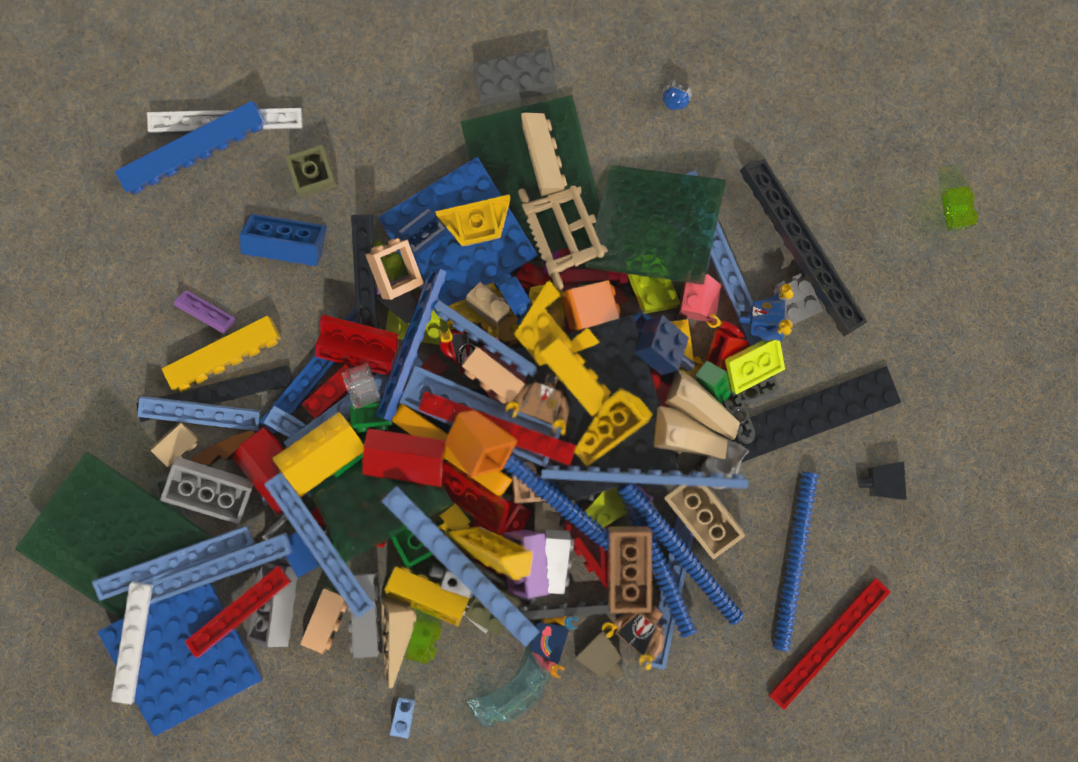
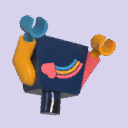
(550, 641)

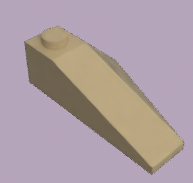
(696, 402)
(684, 434)
(398, 625)

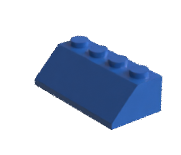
(283, 239)

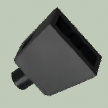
(885, 481)

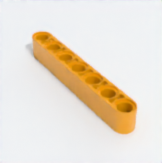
(420, 426)

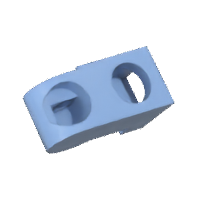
(402, 718)

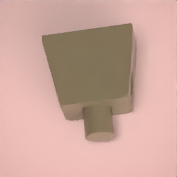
(600, 656)

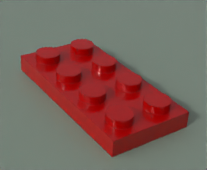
(475, 498)

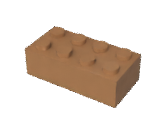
(629, 569)

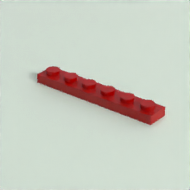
(238, 611)

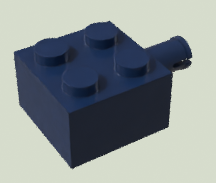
(663, 346)

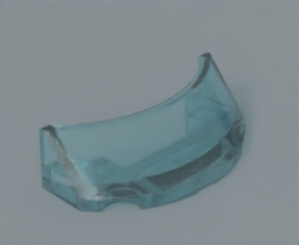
(514, 697)

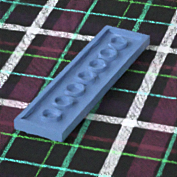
(423, 380)

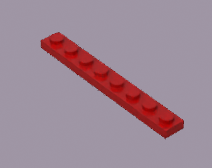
(525, 437)
(829, 643)

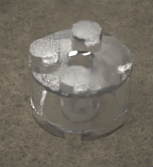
(361, 386)

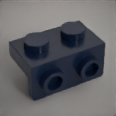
(423, 232)

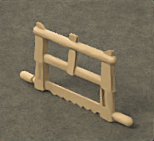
(576, 257)

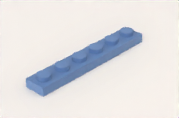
(490, 342)
(199, 413)

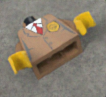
(542, 402)

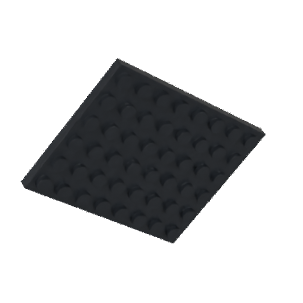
(617, 369)

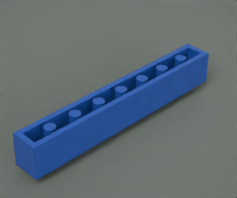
(191, 147)

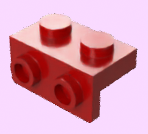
(532, 276)

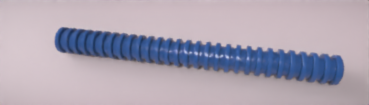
(557, 501)
(681, 553)
(795, 561)
(664, 578)

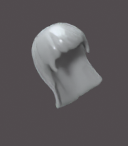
(734, 457)

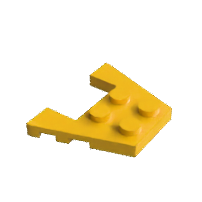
(540, 328)

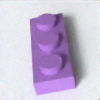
(204, 311)

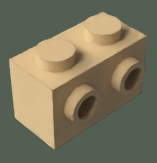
(488, 305)
(174, 443)

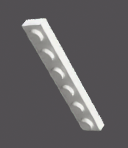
(131, 642)

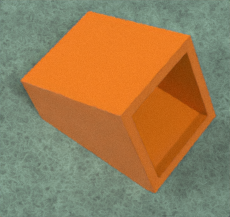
(590, 305)
(479, 444)

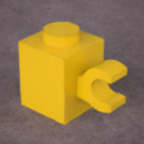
(454, 519)

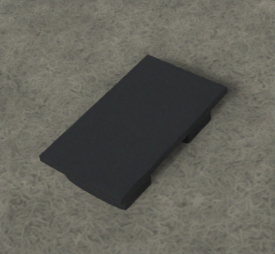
(401, 306)

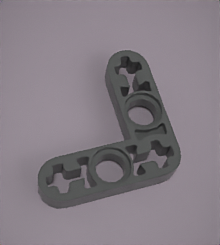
(742, 400)

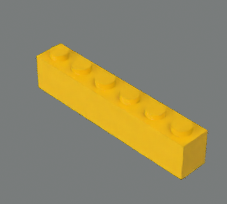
(221, 354)

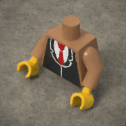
(641, 633)

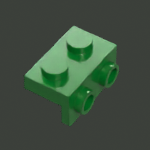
(365, 418)

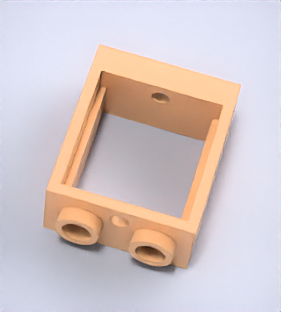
(380, 276)

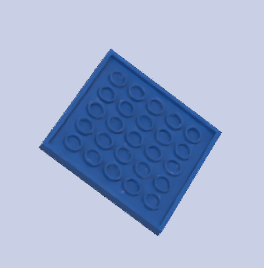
(466, 264)
(170, 678)

